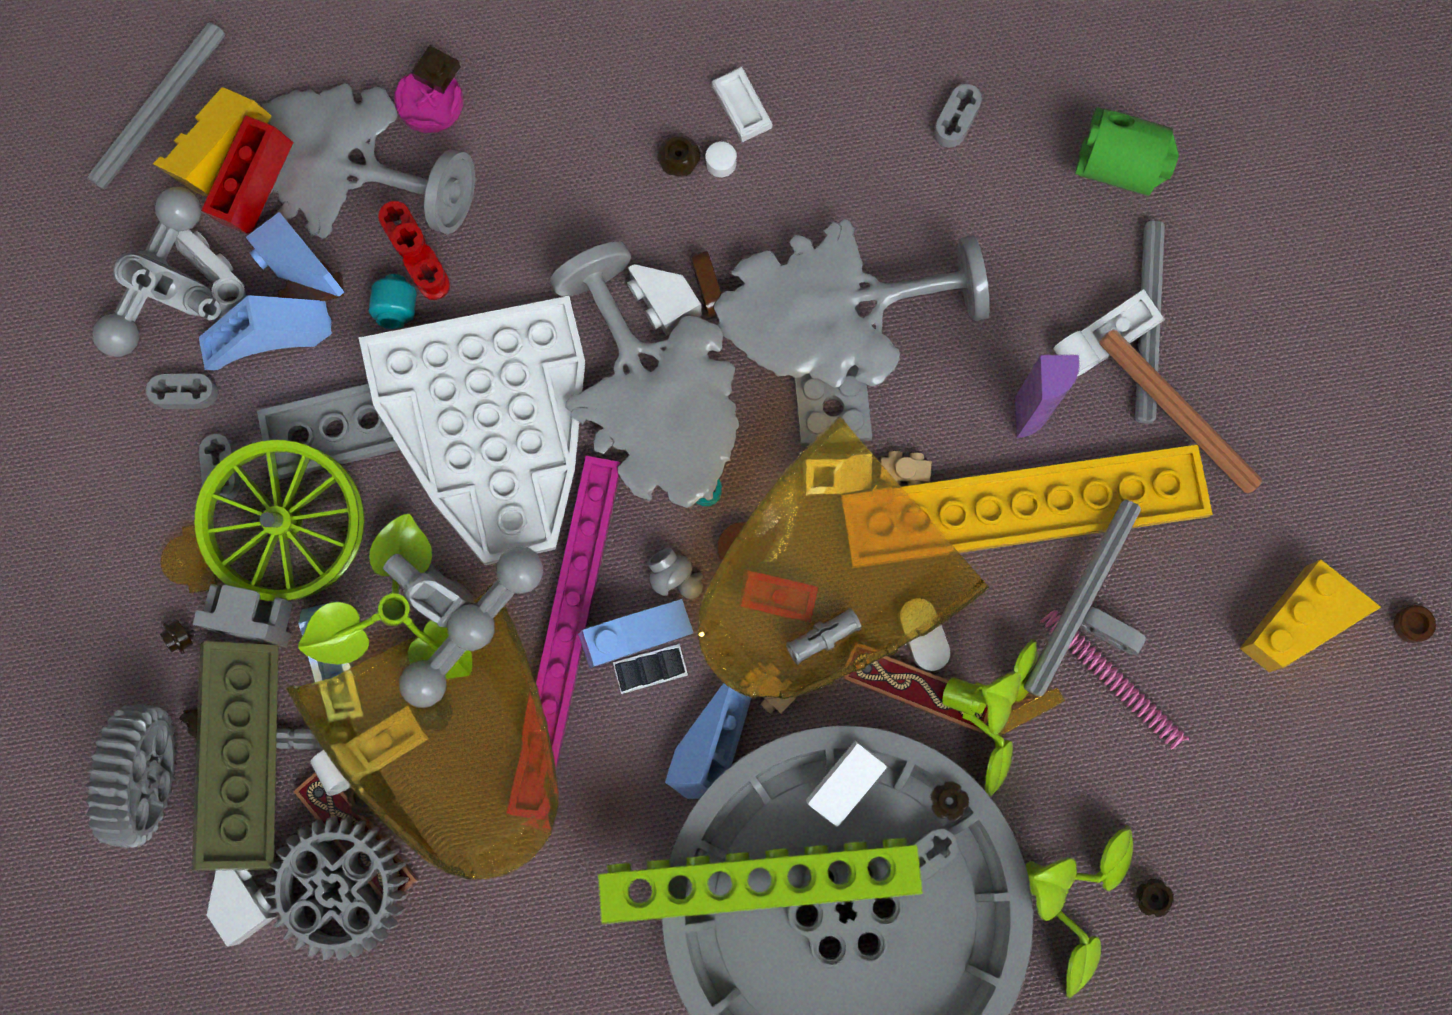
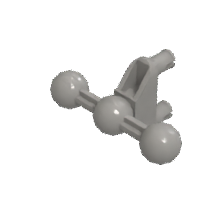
(149, 275)
(452, 607)

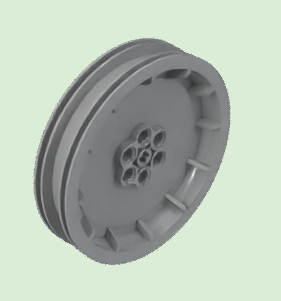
(937, 952)

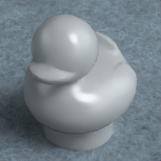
(673, 571)

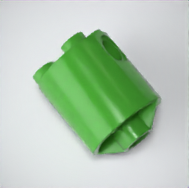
(1127, 152)

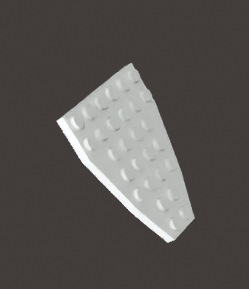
(486, 418)

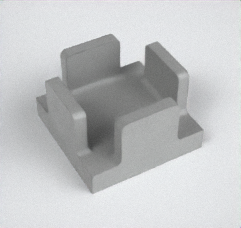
(242, 615)

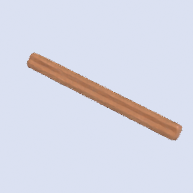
(1180, 411)

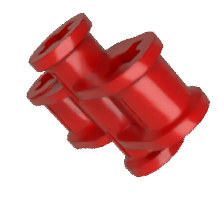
(412, 246)

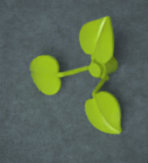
(335, 630)
(999, 699)
(1052, 885)

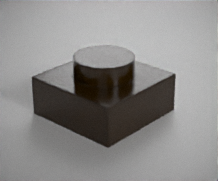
(436, 69)

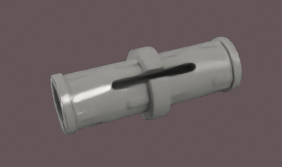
(823, 636)

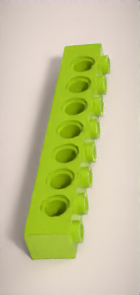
(901, 880)

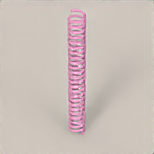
(1125, 685)

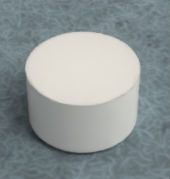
(721, 159)

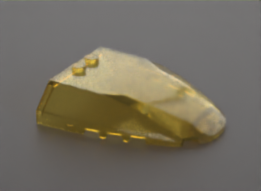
(820, 543)
(453, 780)

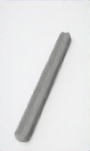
(156, 105)
(1152, 284)
(1082, 598)

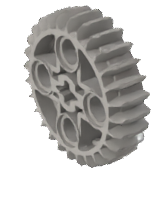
(131, 775)
(323, 880)

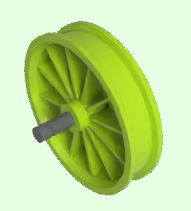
(280, 520)

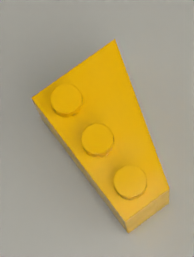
(203, 150)
(1307, 615)

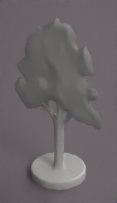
(318, 165)
(804, 312)
(668, 419)

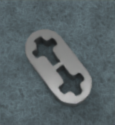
(951, 112)
(181, 398)
(209, 462)
(1113, 631)
(937, 861)

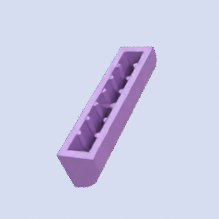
(1043, 391)

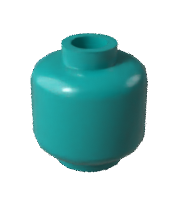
(392, 301)

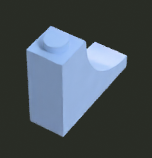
(264, 325)

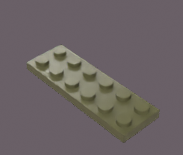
(235, 757)

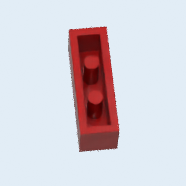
(247, 175)

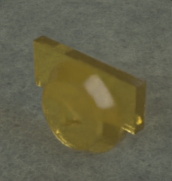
(184, 563)

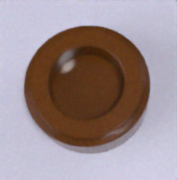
(1414, 624)

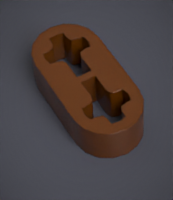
(706, 281)

